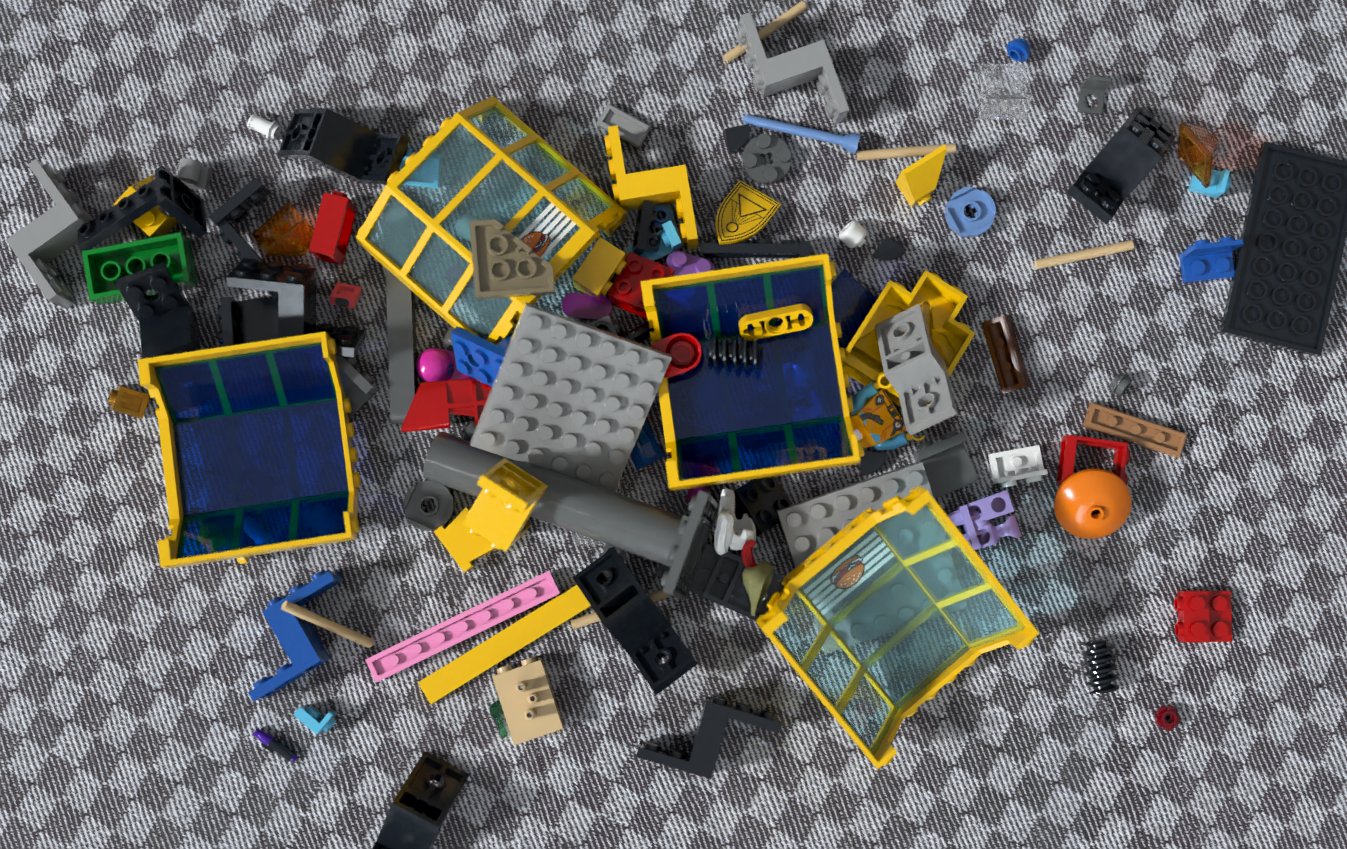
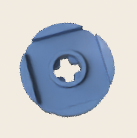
(969, 226)

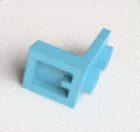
(669, 243)

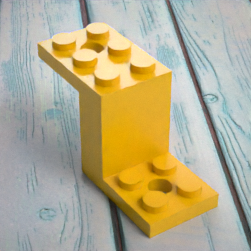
(657, 186)
(504, 504)

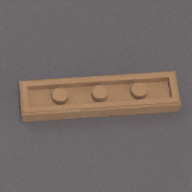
(1134, 430)

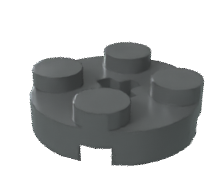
(768, 173)
(416, 511)

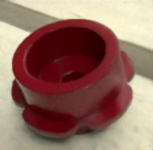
(1160, 717)

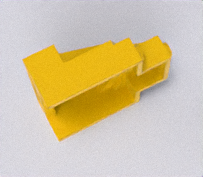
(941, 306)

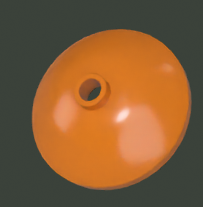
(1088, 492)

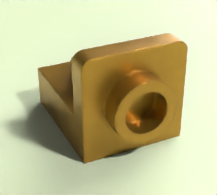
(128, 401)

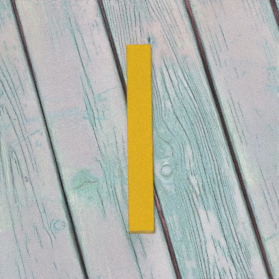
(504, 644)

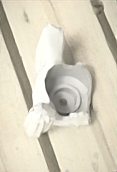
(730, 531)

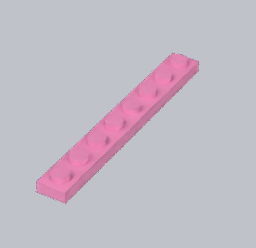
(462, 626)

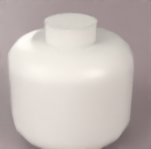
(853, 234)

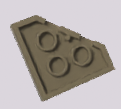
(506, 264)

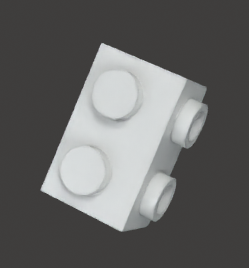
(1017, 465)

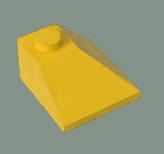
(921, 178)

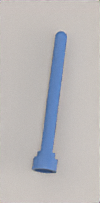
(848, 142)

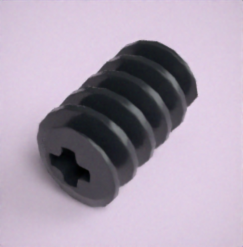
(735, 353)
(1100, 666)

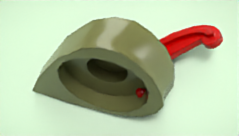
(755, 576)

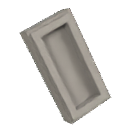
(630, 128)

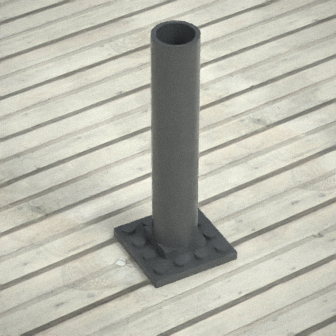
(591, 510)

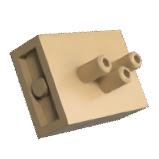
(519, 702)

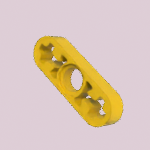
(785, 327)

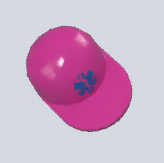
(438, 365)

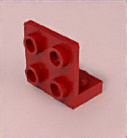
(627, 290)

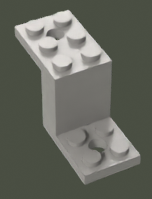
(792, 69)
(50, 234)

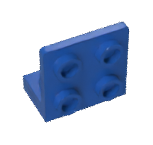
(1209, 260)

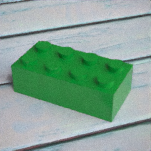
(119, 260)

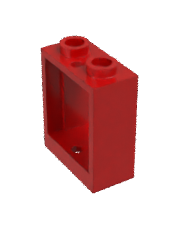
(333, 228)
(1068, 452)

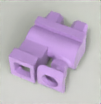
(976, 520)

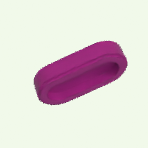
(586, 307)

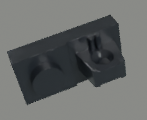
(644, 239)

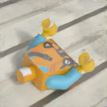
(877, 420)

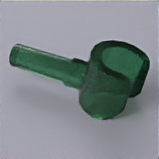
(496, 712)

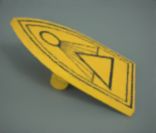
(743, 214)

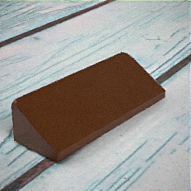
(1005, 354)

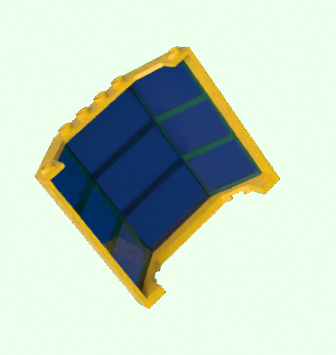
(745, 421)
(254, 449)

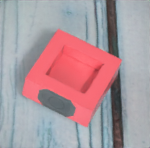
(345, 295)

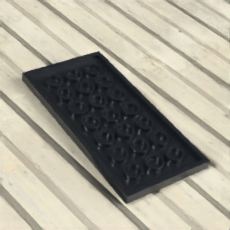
(1289, 250)

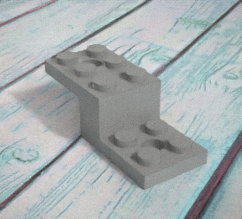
(915, 369)

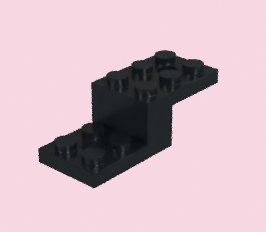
(721, 581)

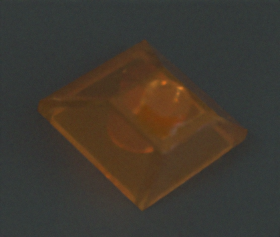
(1198, 151)
(285, 233)

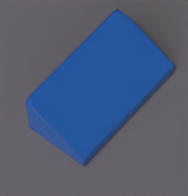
(645, 449)

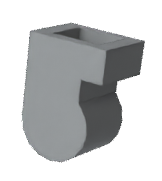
(194, 174)

